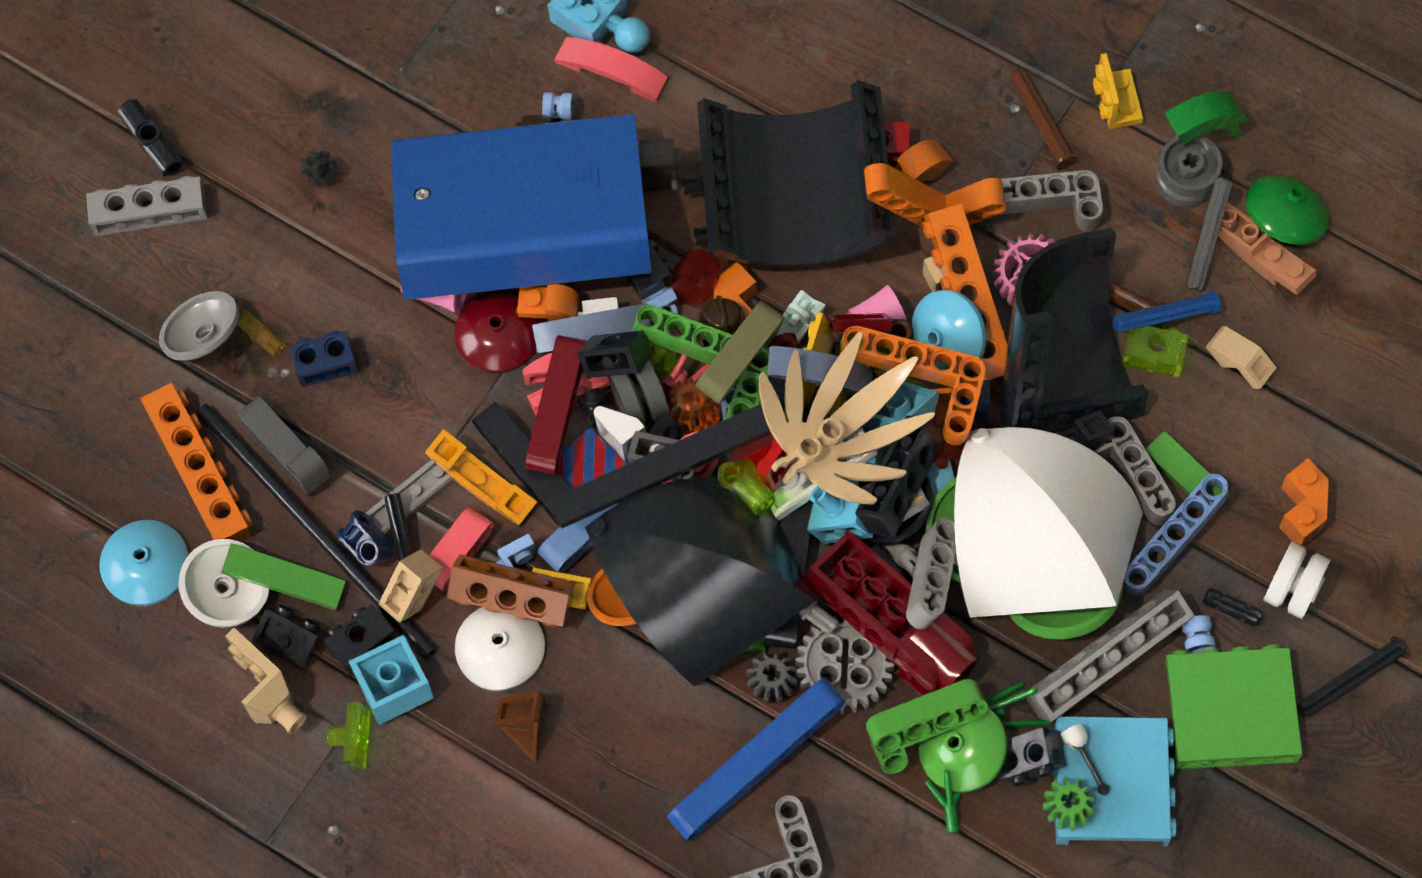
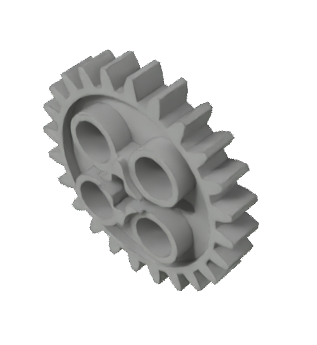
(871, 665)

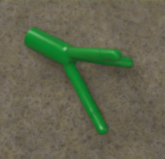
(949, 803)

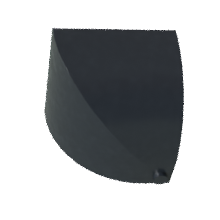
(1063, 340)
(699, 571)

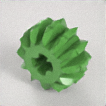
(1078, 811)

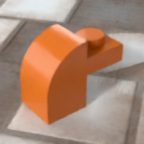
(924, 161)
(737, 286)
(548, 302)

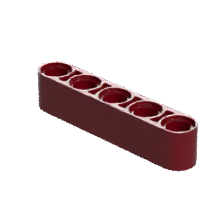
(555, 406)

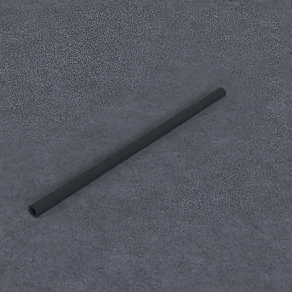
(311, 526)

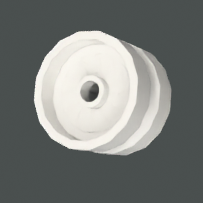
(1295, 579)

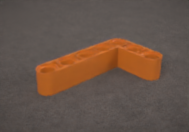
(915, 200)
(926, 370)

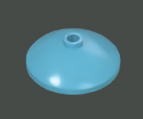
(953, 321)
(147, 579)

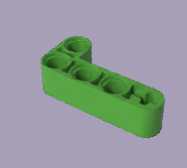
(921, 720)

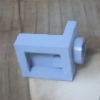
(517, 551)

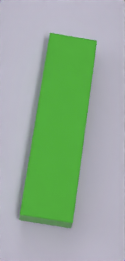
(283, 576)

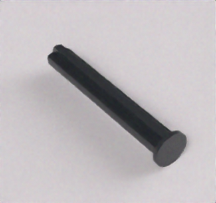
(1353, 677)

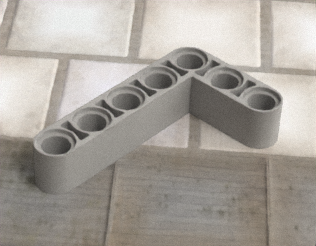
(797, 855)

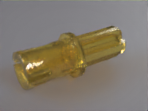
(260, 333)

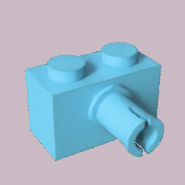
(833, 518)

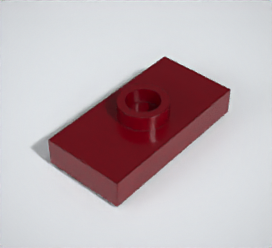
(872, 321)

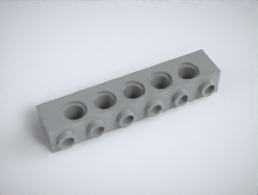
(1109, 654)

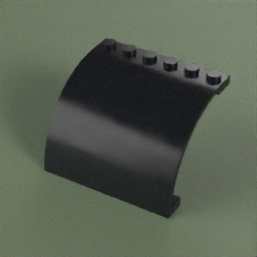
(794, 182)

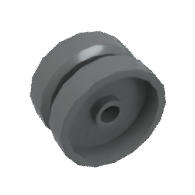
(1188, 171)
(642, 393)

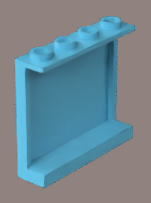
(1135, 766)

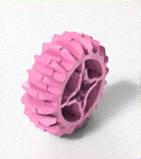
(1016, 253)

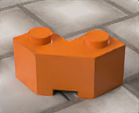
(1309, 491)

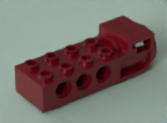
(875, 604)

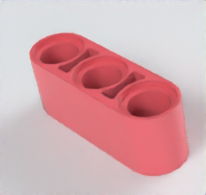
(463, 538)

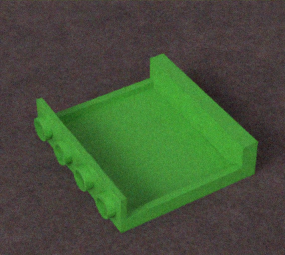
(1233, 707)

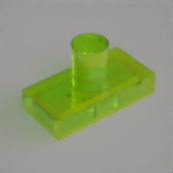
(353, 736)

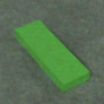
(1178, 464)

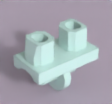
(800, 314)

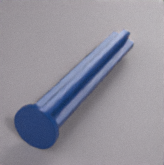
(1167, 312)

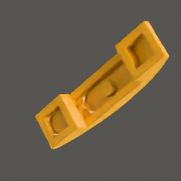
(479, 478)

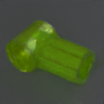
(662, 359)
(743, 479)

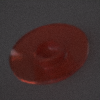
(695, 277)

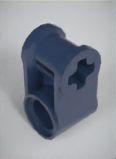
(362, 536)

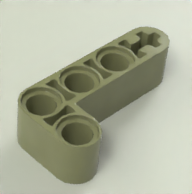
(740, 351)

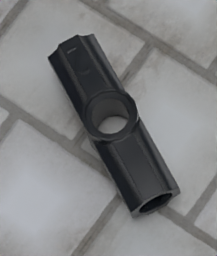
(159, 147)

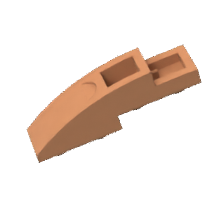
(1263, 253)

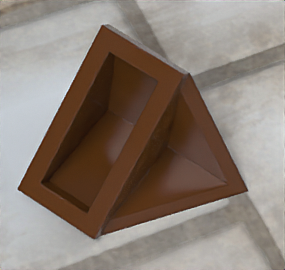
(522, 720)

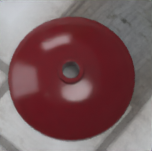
(494, 348)

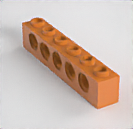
(955, 221)
(168, 402)

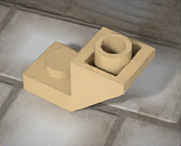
(1237, 352)

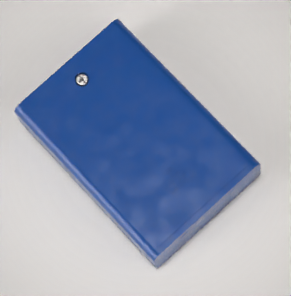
(519, 207)

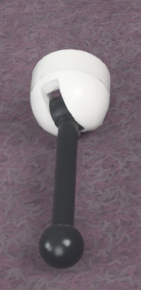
(1076, 739)

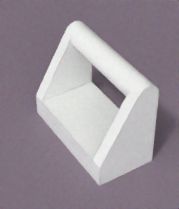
(617, 429)

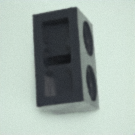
(1028, 751)

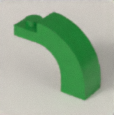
(1206, 114)

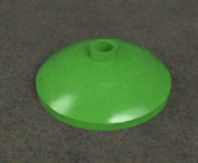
(975, 759)

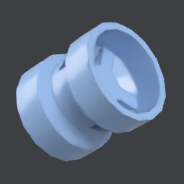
(564, 106)
(1198, 634)

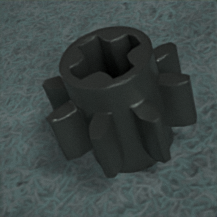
(321, 161)

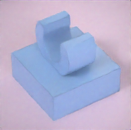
(662, 299)

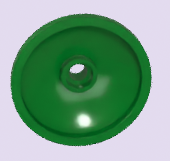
(1287, 209)

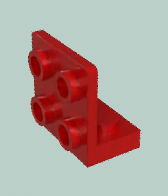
(763, 455)

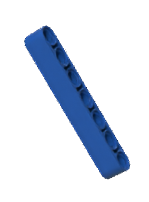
(756, 759)

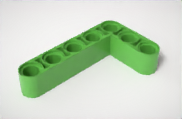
(688, 346)

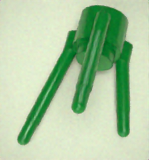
(996, 705)

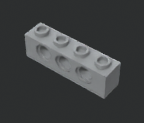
(159, 213)

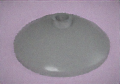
(199, 326)

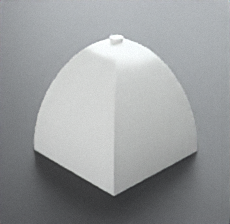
(1040, 524)

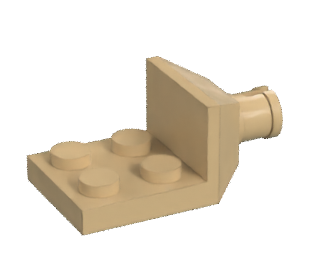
(272, 696)

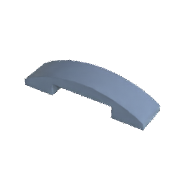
(586, 326)
(815, 368)

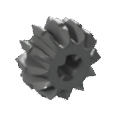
(780, 684)

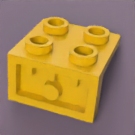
(1118, 95)

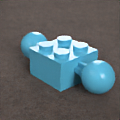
(596, 18)

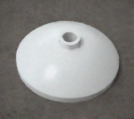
(199, 584)
(500, 665)

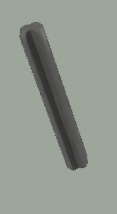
(1209, 234)

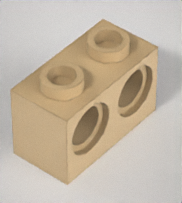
(410, 585)

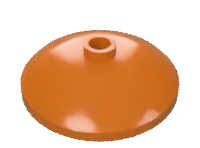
(605, 602)

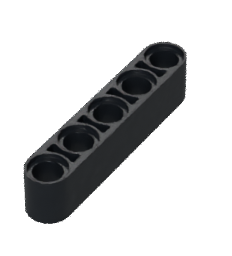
(512, 448)

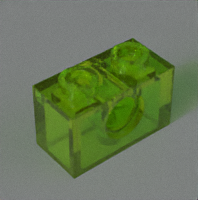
(1166, 361)

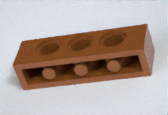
(524, 584)

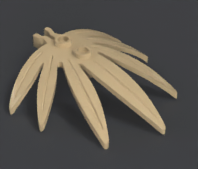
(820, 442)

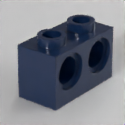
(324, 366)

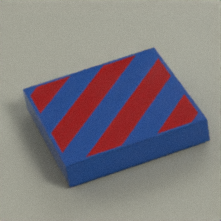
(587, 459)

